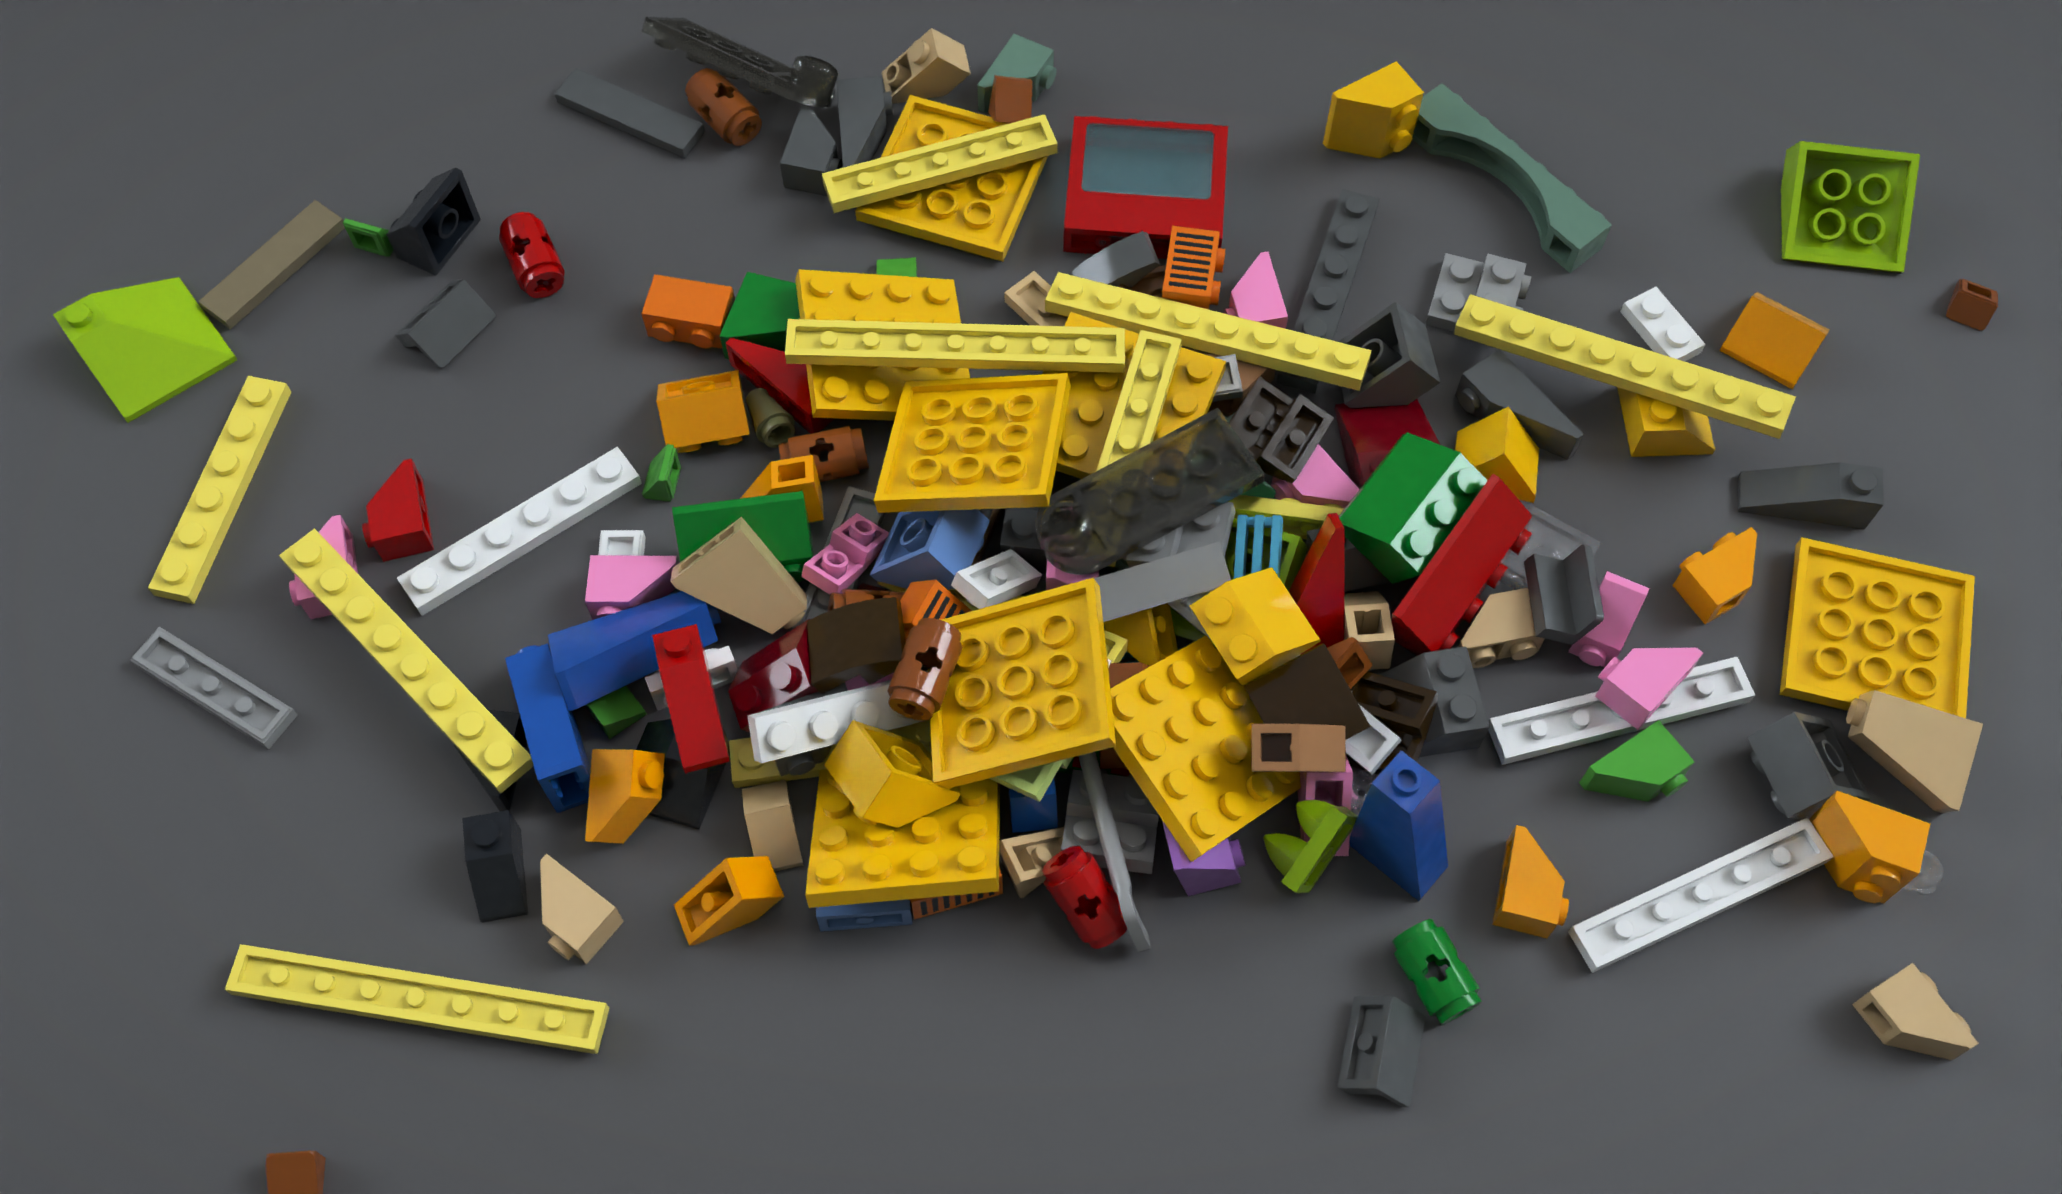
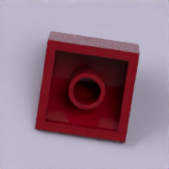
(773, 676)

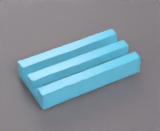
(1259, 522)

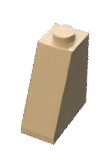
(742, 579)
(1917, 745)

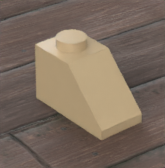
(574, 913)

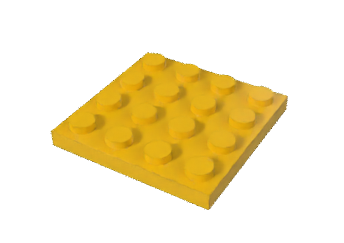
(965, 214)
(871, 390)
(1096, 395)
(974, 444)
(1876, 626)
(1025, 687)
(1190, 747)
(930, 857)

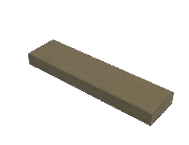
(272, 264)

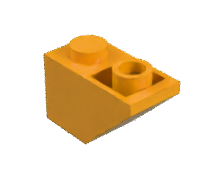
(791, 476)
(1720, 577)

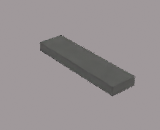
(630, 112)

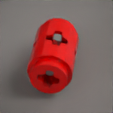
(531, 255)
(1077, 874)

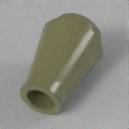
(770, 419)

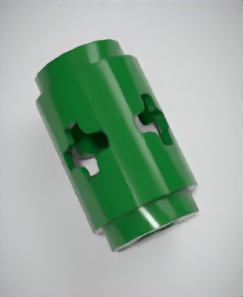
(1442, 999)

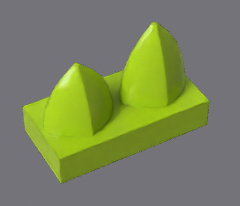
(1303, 861)

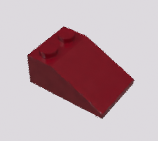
(1373, 431)

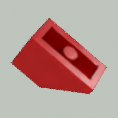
(399, 516)

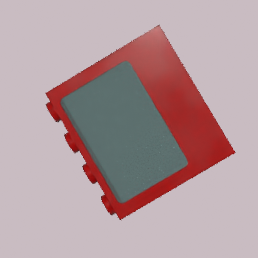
(1142, 178)

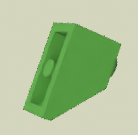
(1641, 767)

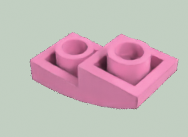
(847, 556)

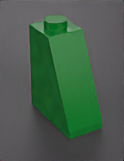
(761, 312)

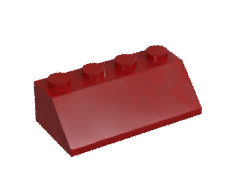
(1462, 570)

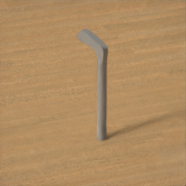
(1112, 849)

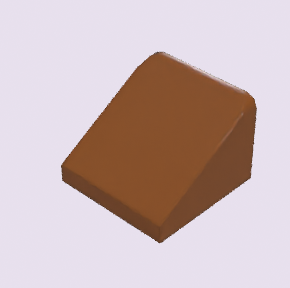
(1010, 99)
(1972, 304)
(1350, 660)
(295, 1172)

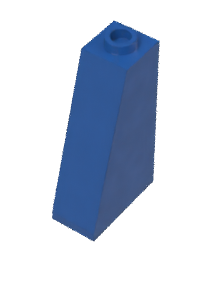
(620, 646)
(549, 728)
(1403, 826)

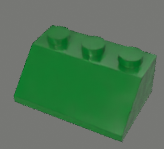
(1410, 506)
(776, 519)

